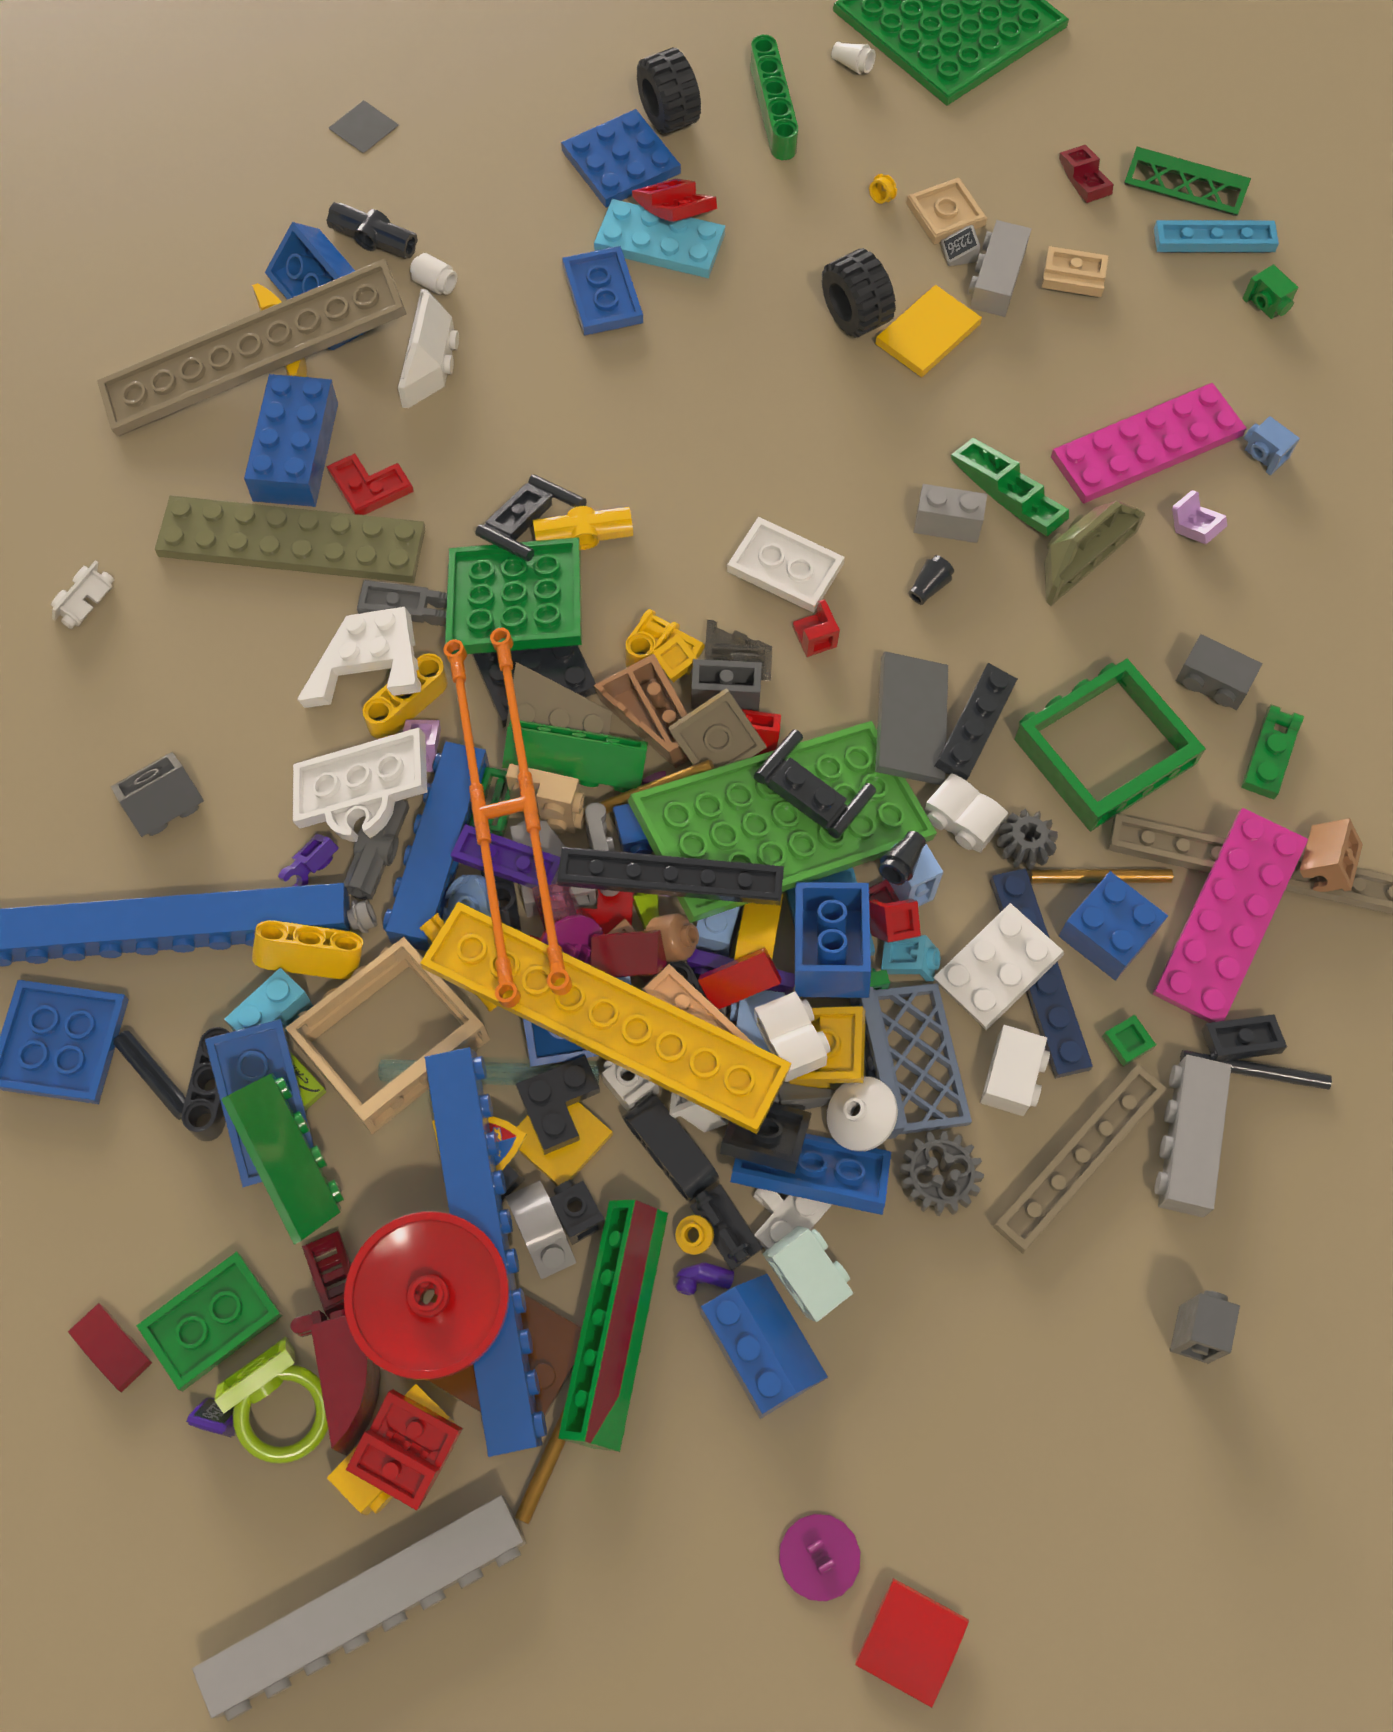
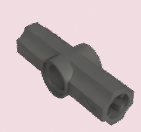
(374, 854)

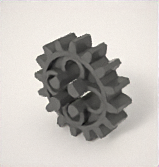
(950, 1153)

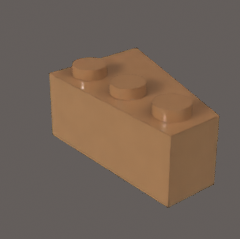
(647, 705)

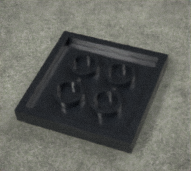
(560, 664)

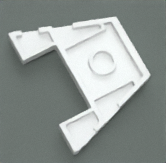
(367, 644)

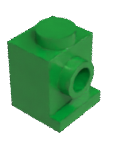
(1271, 292)

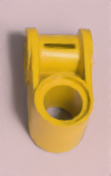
(647, 636)

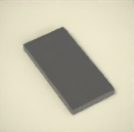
(911, 717)

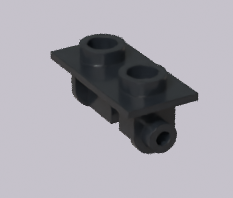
(731, 1232)

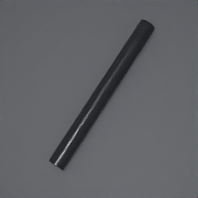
(1272, 1072)

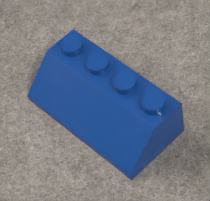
(306, 262)

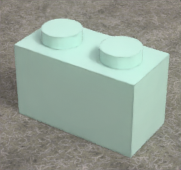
(808, 1272)

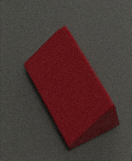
(628, 953)

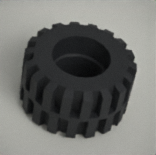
(668, 90)
(858, 292)

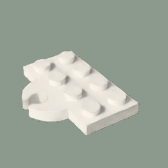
(360, 783)

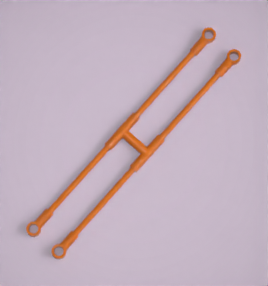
(483, 812)

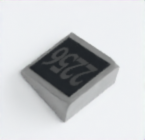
(961, 247)

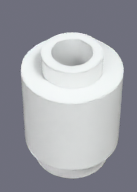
(433, 274)

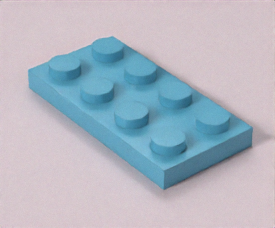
(680, 245)

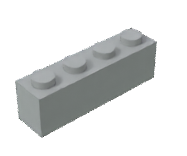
(1194, 1136)

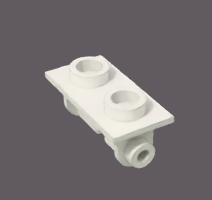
(72, 604)

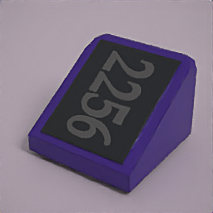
(211, 1418)

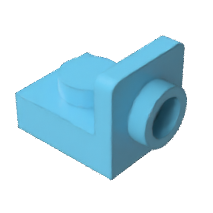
(911, 956)

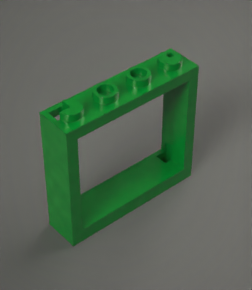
(1064, 780)

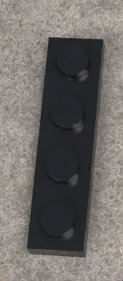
(976, 722)

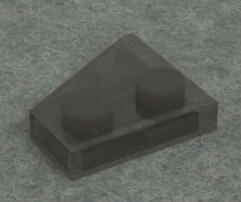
(737, 647)

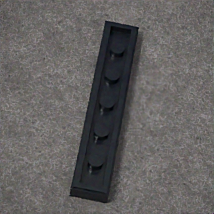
(670, 876)

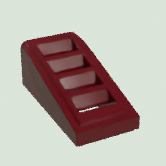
(332, 1299)

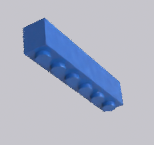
(428, 861)

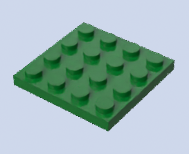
(529, 598)

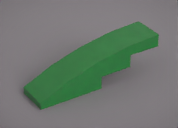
(1007, 486)

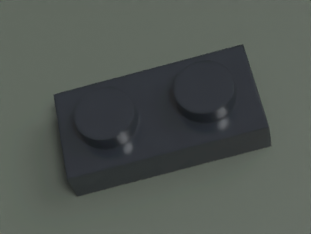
(1244, 1038)

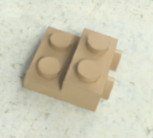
(556, 798)

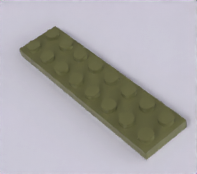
(291, 539)

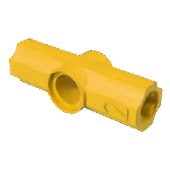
(587, 525)

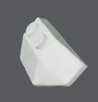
(428, 351)

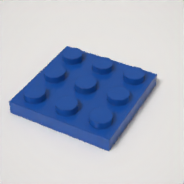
(620, 157)
(59, 1041)

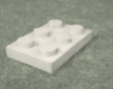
(785, 564)
(998, 966)

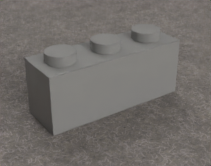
(998, 268)

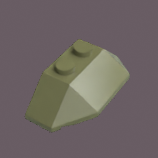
(1087, 545)

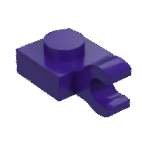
(311, 858)

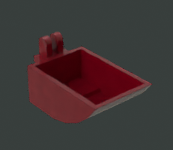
(345, 1375)

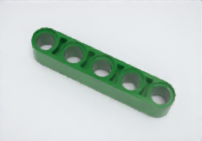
(774, 97)

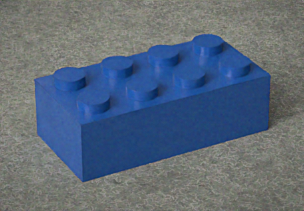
(291, 440)

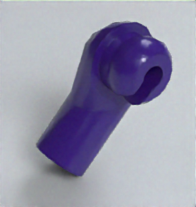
(703, 1273)

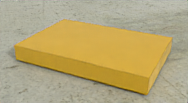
(928, 330)

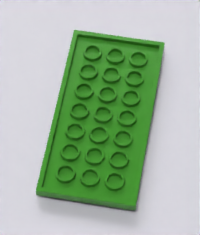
(737, 819)

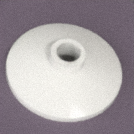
(871, 1124)

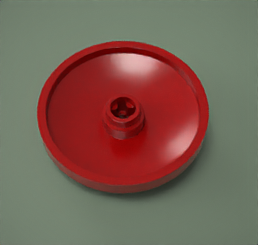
(388, 1290)

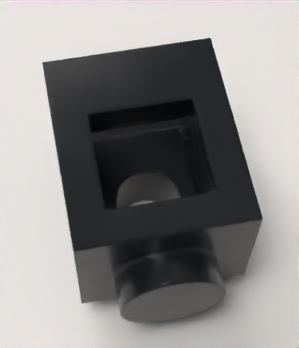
(581, 1223)

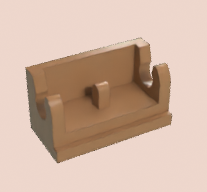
(1332, 853)

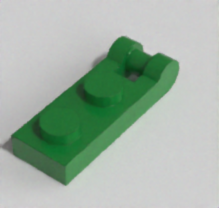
(1272, 752)

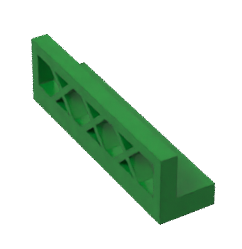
(1188, 169)

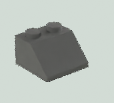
(157, 795)

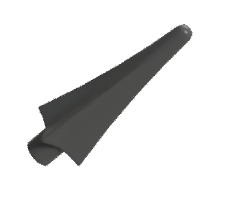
(803, 1097)

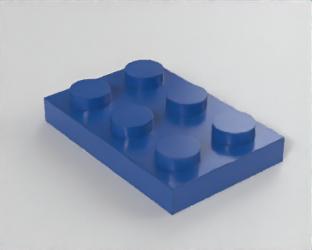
(602, 290)

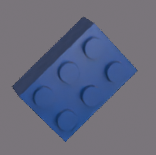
(832, 940)

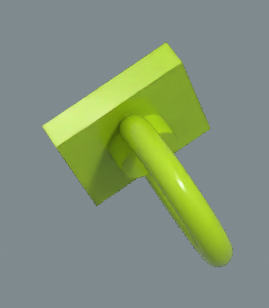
(256, 1382)

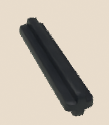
(151, 1072)

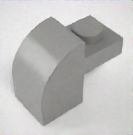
(541, 1229)

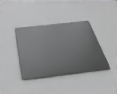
(363, 126)

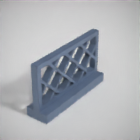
(879, 1056)

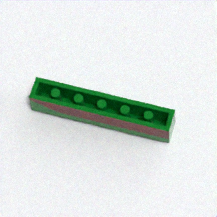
(613, 1326)

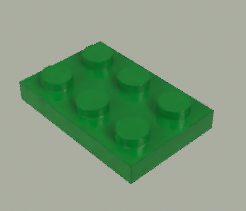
(209, 1321)

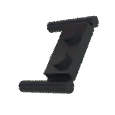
(519, 512)
(809, 792)

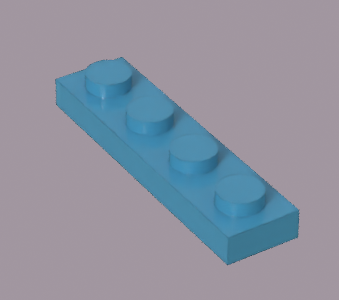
(1215, 236)

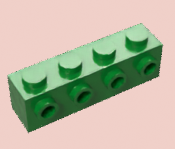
(580, 755)

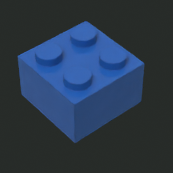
(1112, 925)

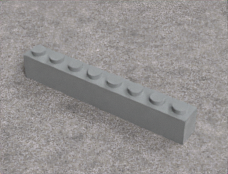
(358, 1607)

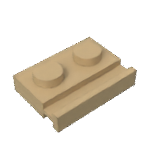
(1075, 271)

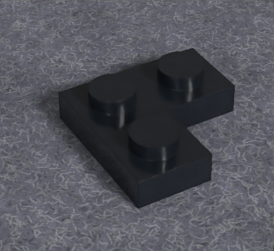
(548, 1097)

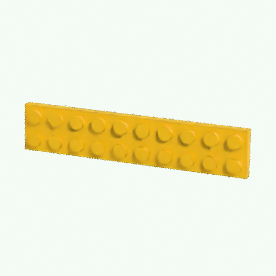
(613, 1020)

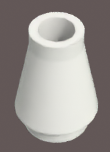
(854, 56)

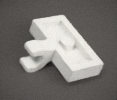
(786, 1215)

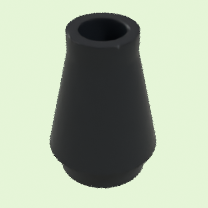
(932, 577)
(901, 860)

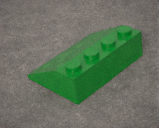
(283, 1155)

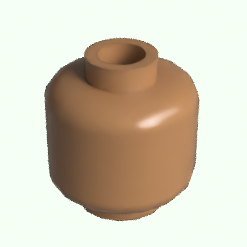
(677, 935)

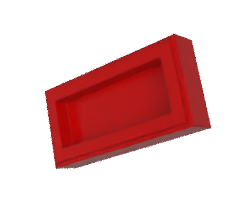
(740, 979)

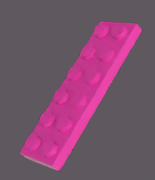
(1148, 442)
(1230, 917)

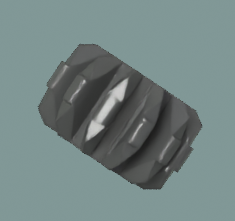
(1031, 827)

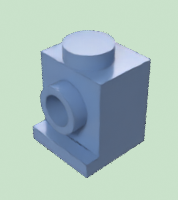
(1270, 443)

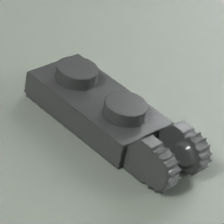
(383, 596)

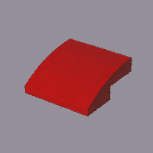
(674, 200)
(404, 1449)
(912, 1642)

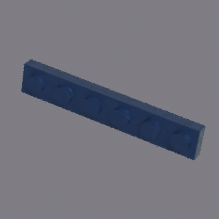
(1049, 994)

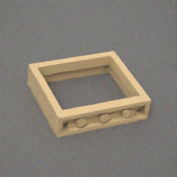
(353, 992)

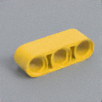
(400, 710)
(758, 928)
(306, 949)

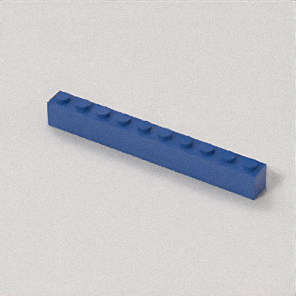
(163, 922)
(474, 1193)

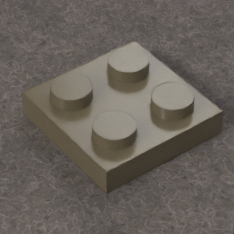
(717, 732)

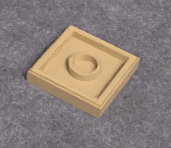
(945, 209)

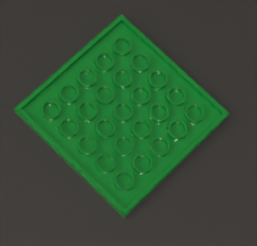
(953, 42)

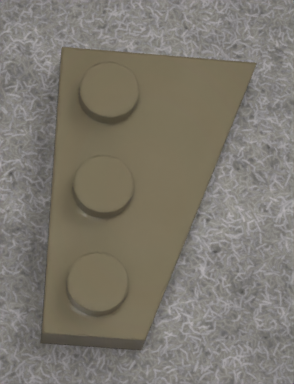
(552, 704)

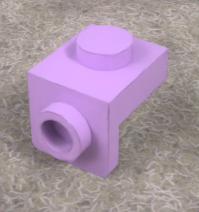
(1195, 521)

